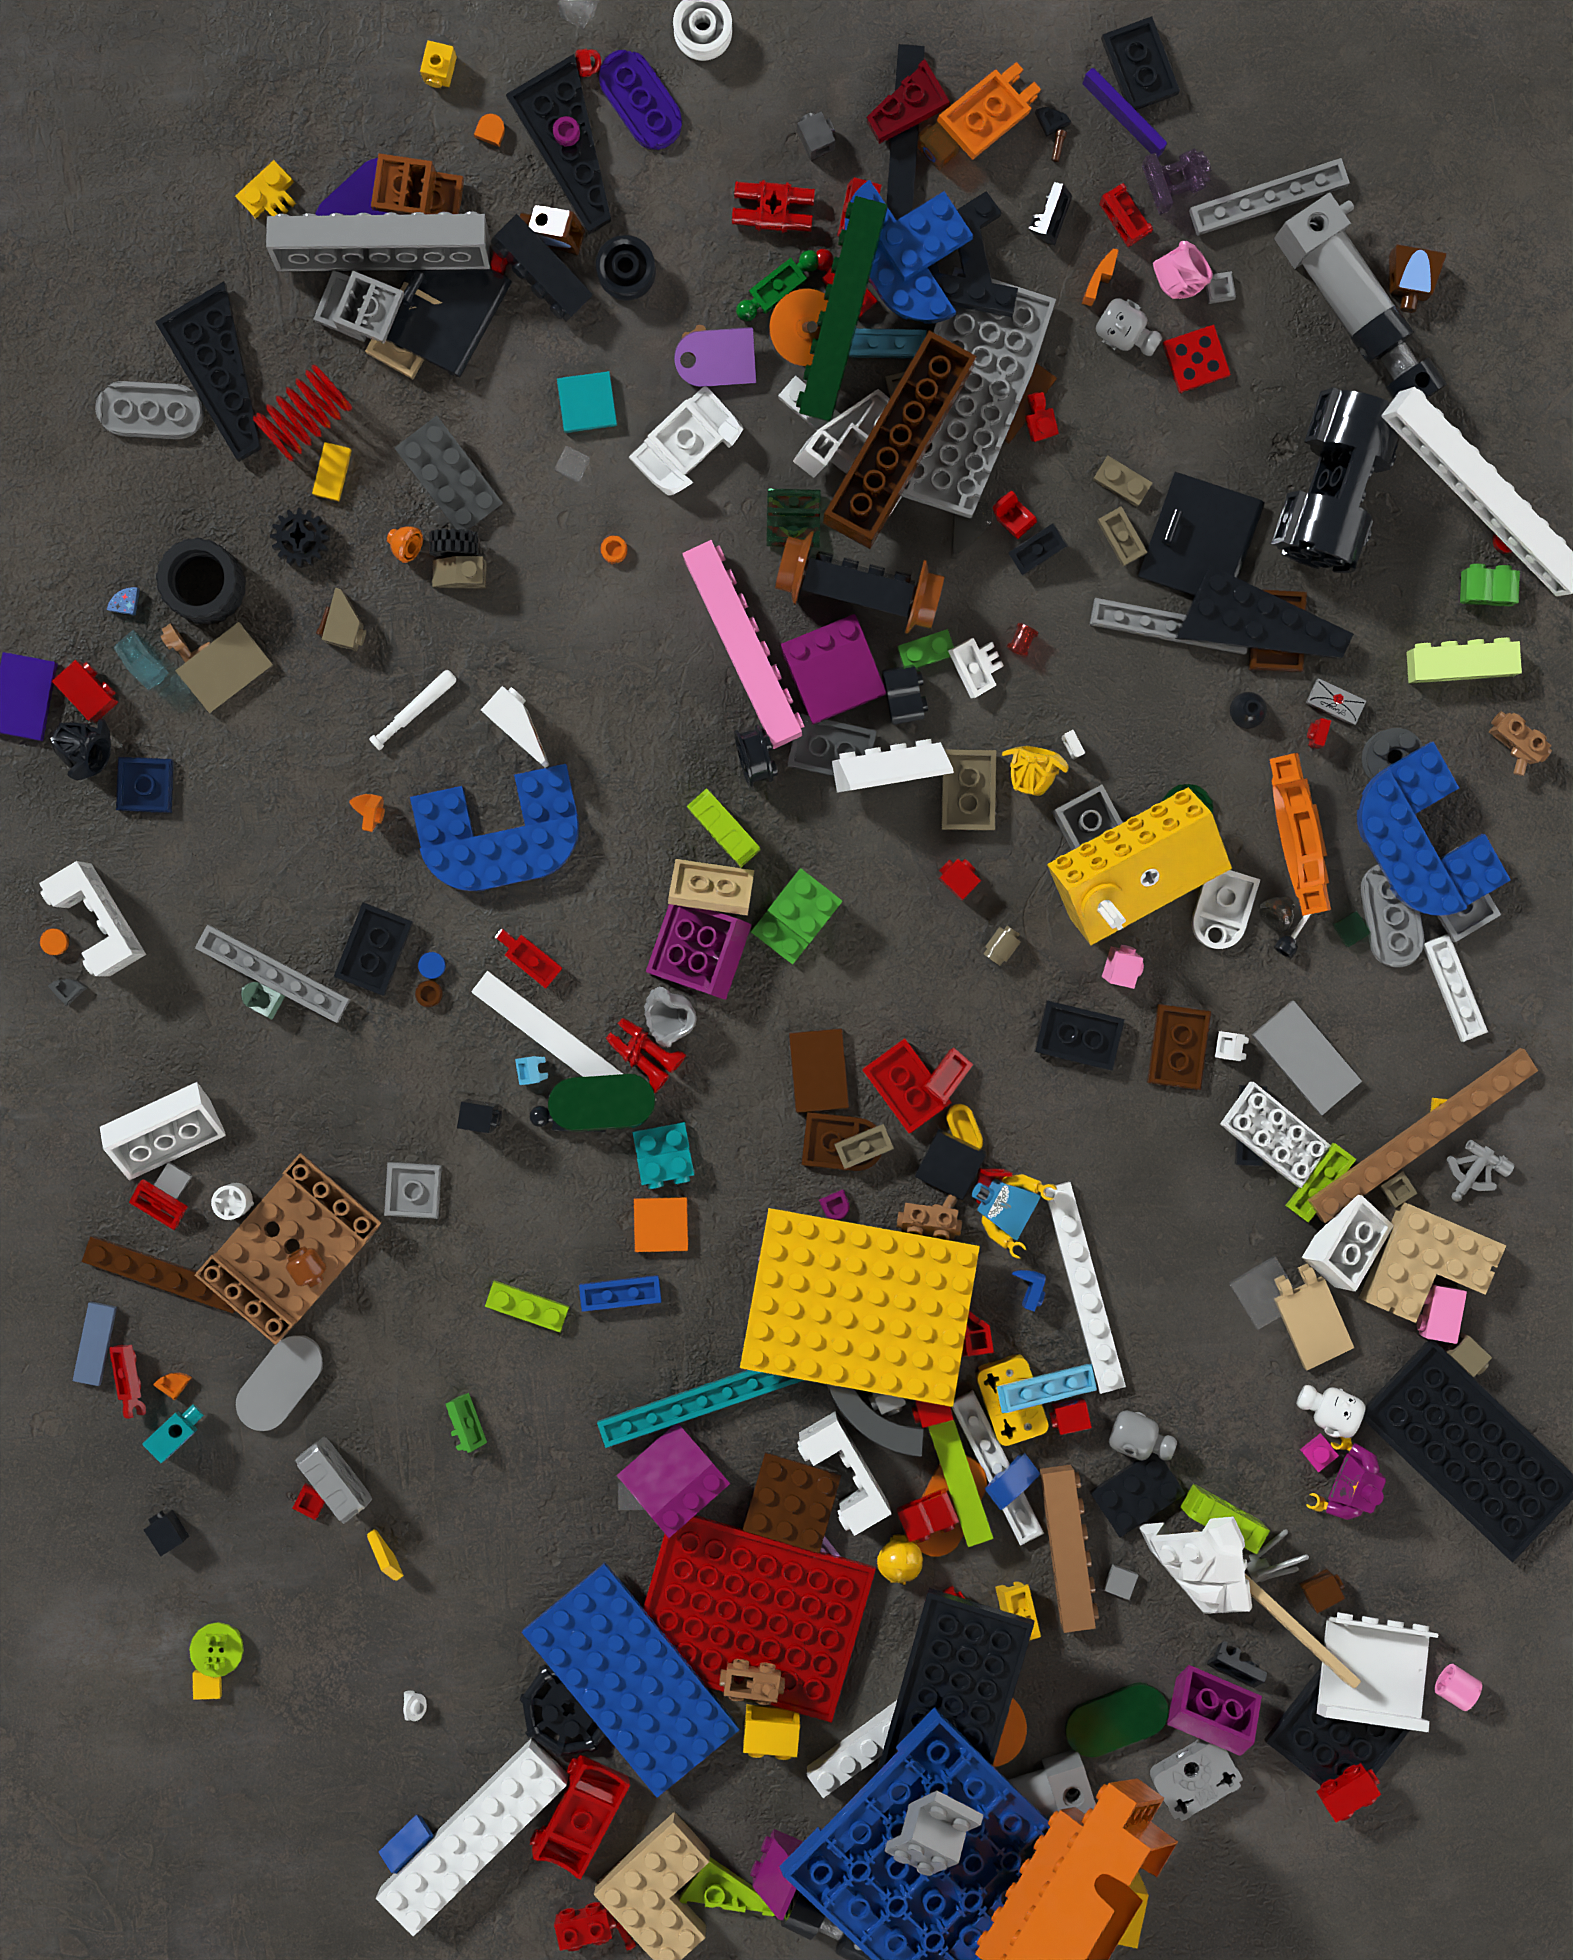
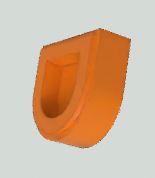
(490, 129)

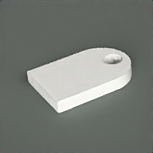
(1224, 905)

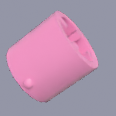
(1458, 1687)

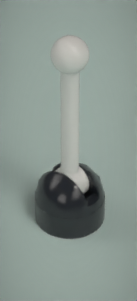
(1287, 945)

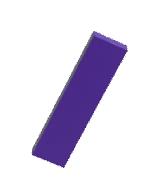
(1124, 112)

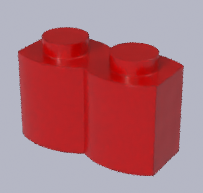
(928, 1515)

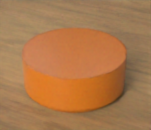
(614, 549)
(54, 941)

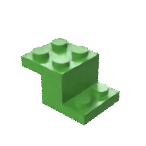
(796, 916)

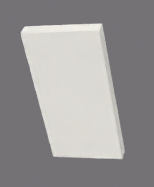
(1275, 1134)

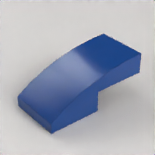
(1013, 1481)

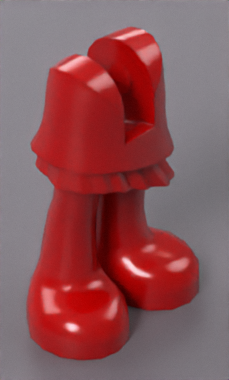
(631, 1053)

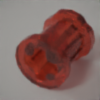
(1022, 639)

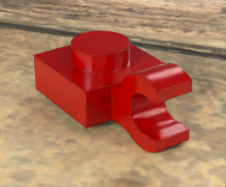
(1041, 421)

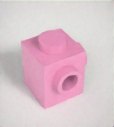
(1123, 966)

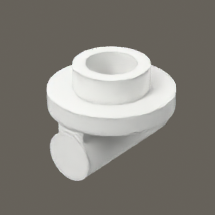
(414, 1705)

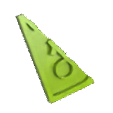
(722, 1888)

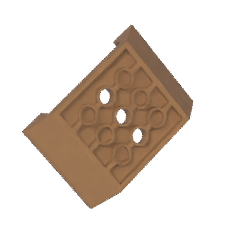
(252, 1264)

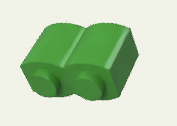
(1490, 586)

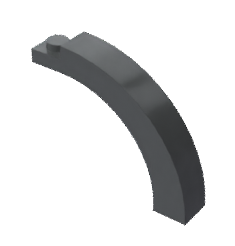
(882, 1431)

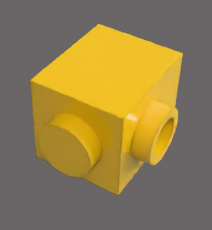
(438, 64)

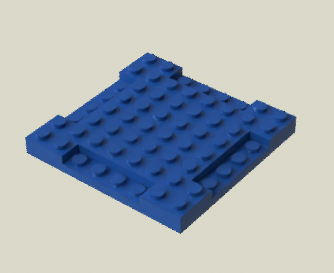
(889, 1904)

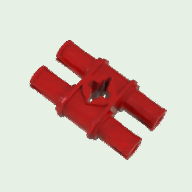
(783, 195)

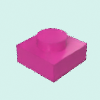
(1319, 1452)

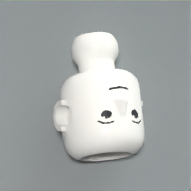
(1334, 1410)

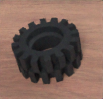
(453, 543)

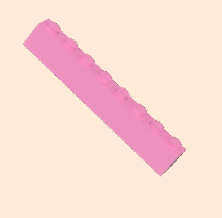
(742, 644)

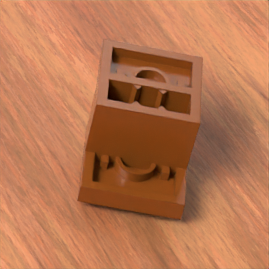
(413, 186)

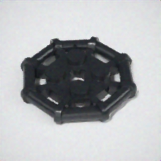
(555, 1717)

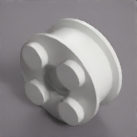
(707, 43)

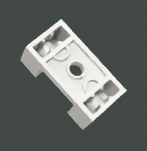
(83, 883)
(866, 1504)

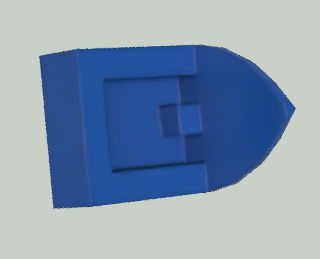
(1034, 1294)

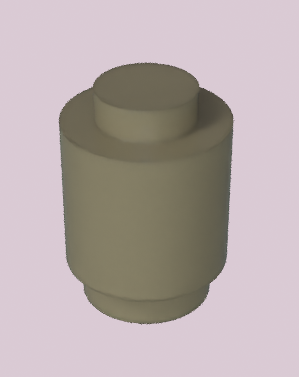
(1002, 945)

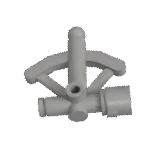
(1483, 1158)

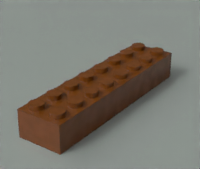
(899, 439)

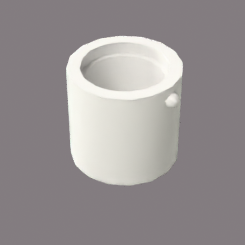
(232, 1201)

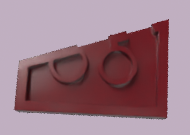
(909, 105)

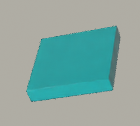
(586, 402)

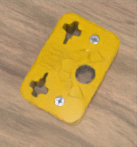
(1024, 1422)

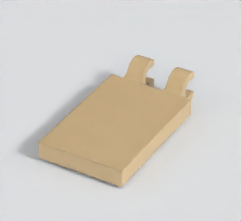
(1312, 1319)

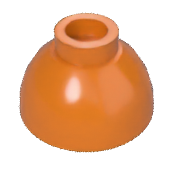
(405, 543)

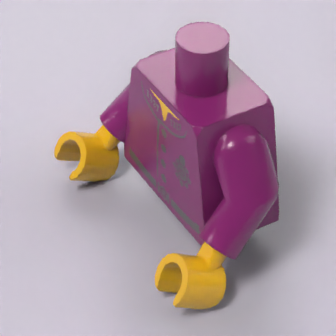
(1356, 1486)

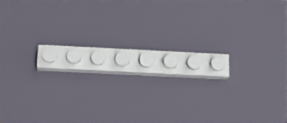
(1085, 1288)

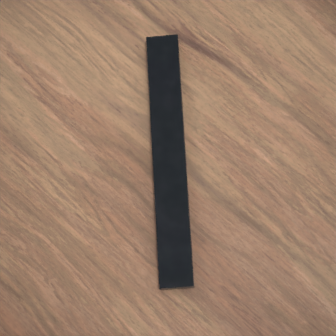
(904, 145)

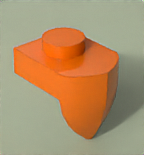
(371, 809)

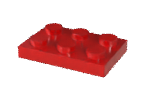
(899, 1080)

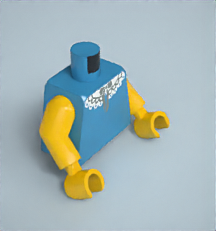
(1008, 1206)

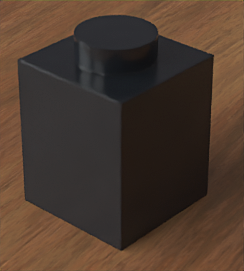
(165, 1532)

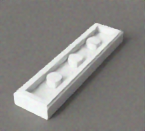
(1455, 988)

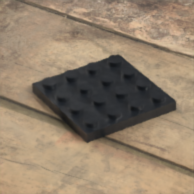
(1328, 1745)

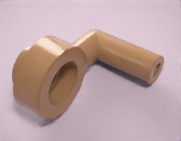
(173, 639)

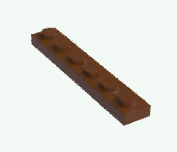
(150, 1271)

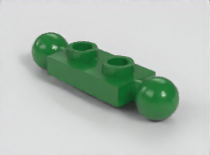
(776, 285)

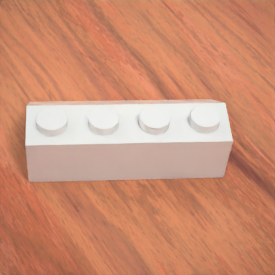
(890, 767)
(161, 1131)

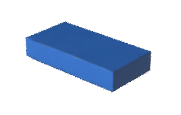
(406, 1844)

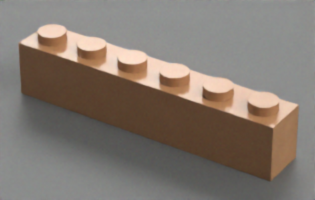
(1068, 1549)

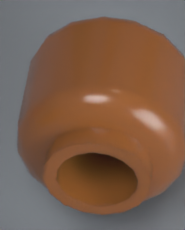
(306, 1267)

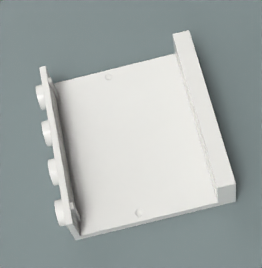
(1390, 1667)

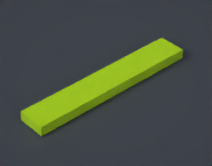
(960, 1483)

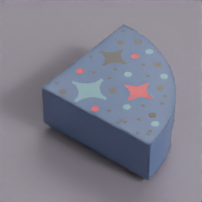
(125, 601)

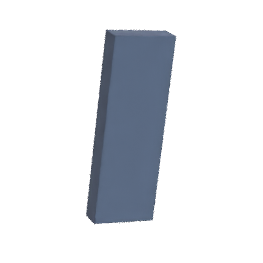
(94, 1343)

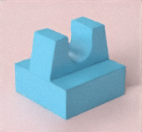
(528, 1070)

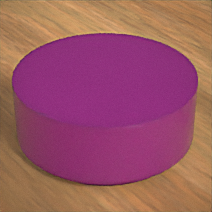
(566, 131)

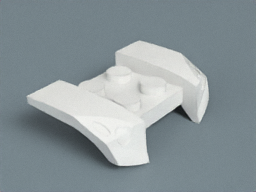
(685, 441)

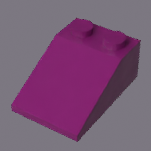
(767, 1876)

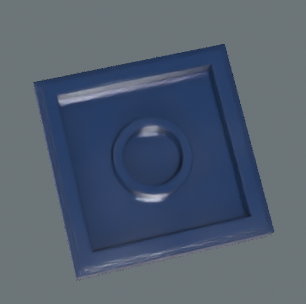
(144, 784)

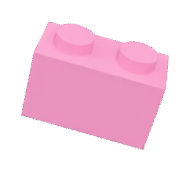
(1442, 1313)

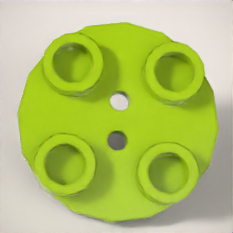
(217, 1636)

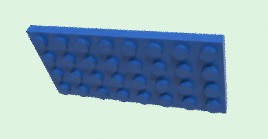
(631, 1679)

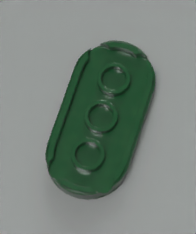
(601, 1102)
(1116, 1719)

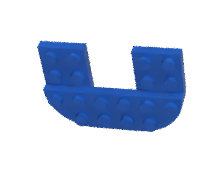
(1404, 850)
(505, 855)

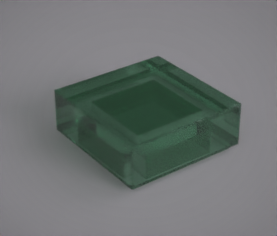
(1351, 929)

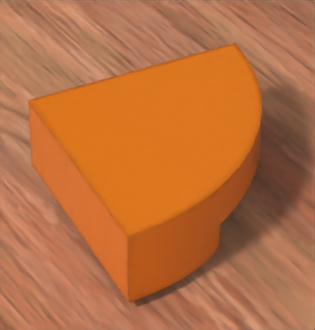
(173, 1384)

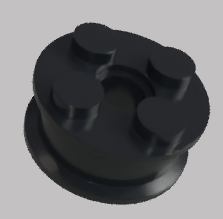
(626, 250)
(754, 755)

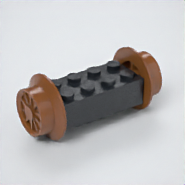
(859, 584)

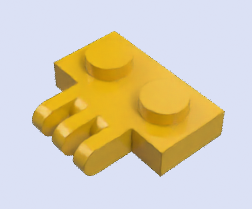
(267, 191)

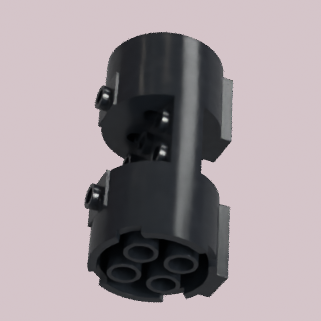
(1352, 443)

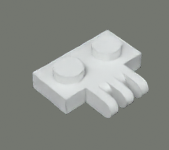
(975, 666)

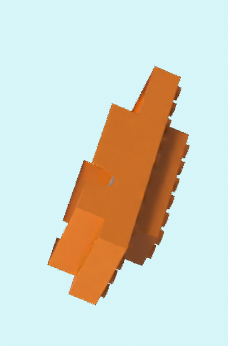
(1077, 1884)

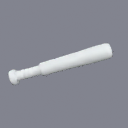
(420, 703)

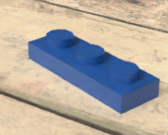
(620, 1293)

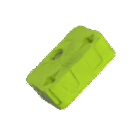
(723, 828)
(1204, 1505)

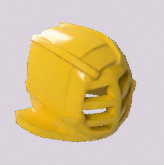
(1034, 768)

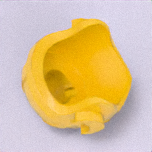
(900, 1560)

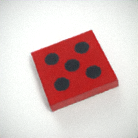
(1196, 359)

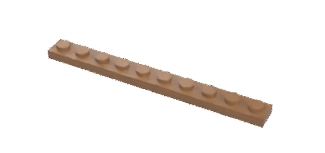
(1423, 1134)

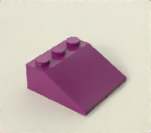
(833, 669)
(699, 949)
(673, 1480)

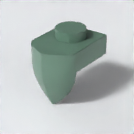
(261, 999)

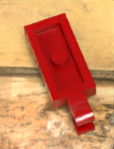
(530, 958)
(126, 1379)

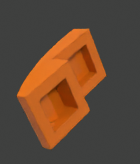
(1102, 273)

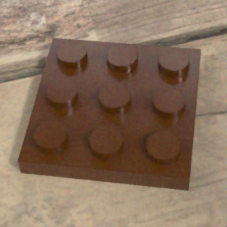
(792, 1502)

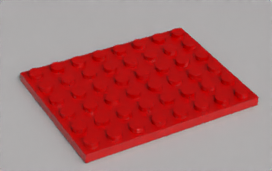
(760, 1601)

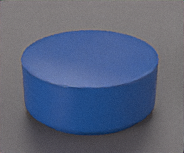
(432, 965)

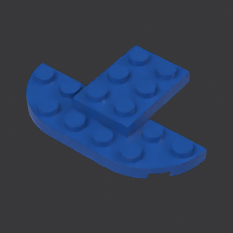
(906, 252)

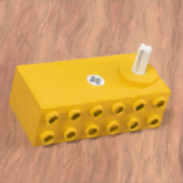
(1140, 865)

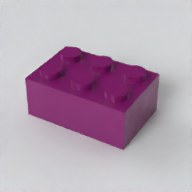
(1214, 1710)

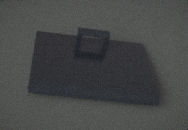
(452, 329)
(1199, 529)

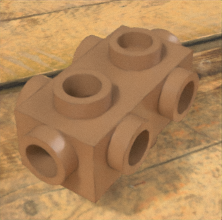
(1525, 744)
(931, 1221)
(759, 1683)

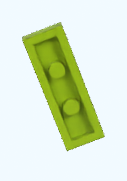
(1331, 1167)
(527, 1306)

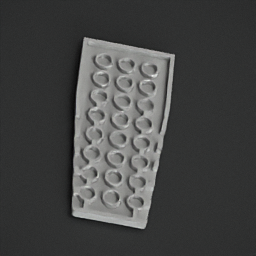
(973, 431)

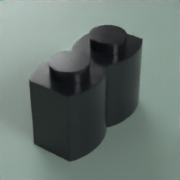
(904, 695)

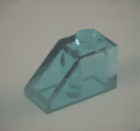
(140, 660)

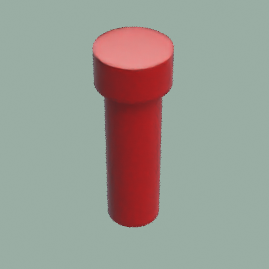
(629, 1943)

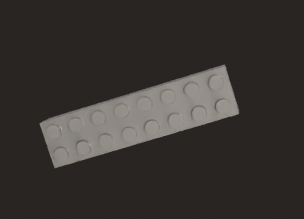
(378, 242)

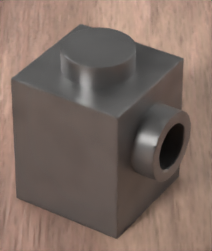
(816, 134)

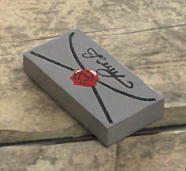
(1336, 702)

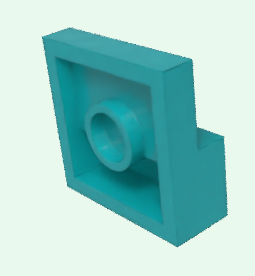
(663, 1155)

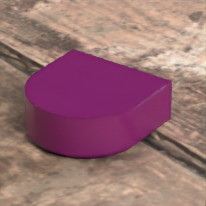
(835, 1205)

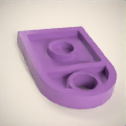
(720, 356)

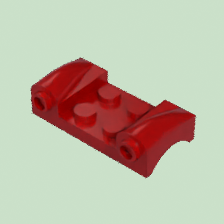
(581, 1816)

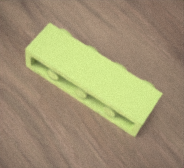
(1464, 661)

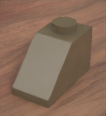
(459, 572)
(343, 624)

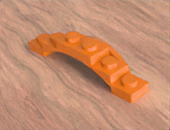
(1300, 834)

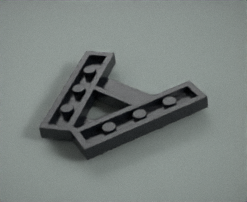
(976, 288)

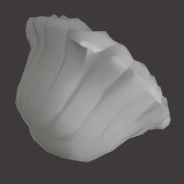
(668, 1016)

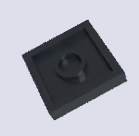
(950, 1164)

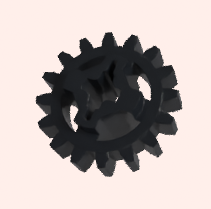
(311, 537)

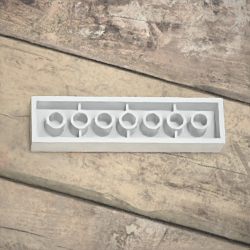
(473, 1836)

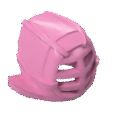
(1183, 271)

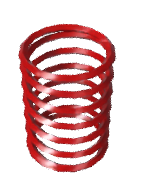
(325, 391)

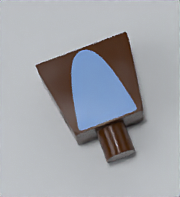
(556, 228)
(1413, 274)

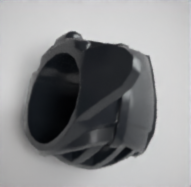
(75, 745)

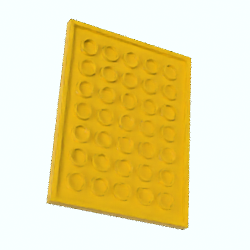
(860, 1307)

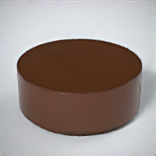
(429, 993)

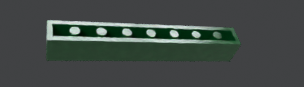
(843, 308)

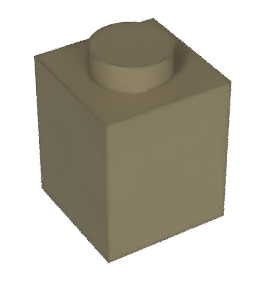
(1469, 1355)

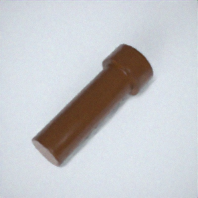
(1060, 136)
(322, 625)

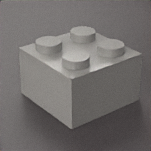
(1086, 817)

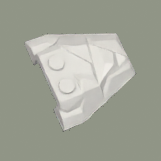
(1205, 1563)

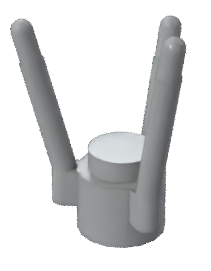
(1260, 1569)

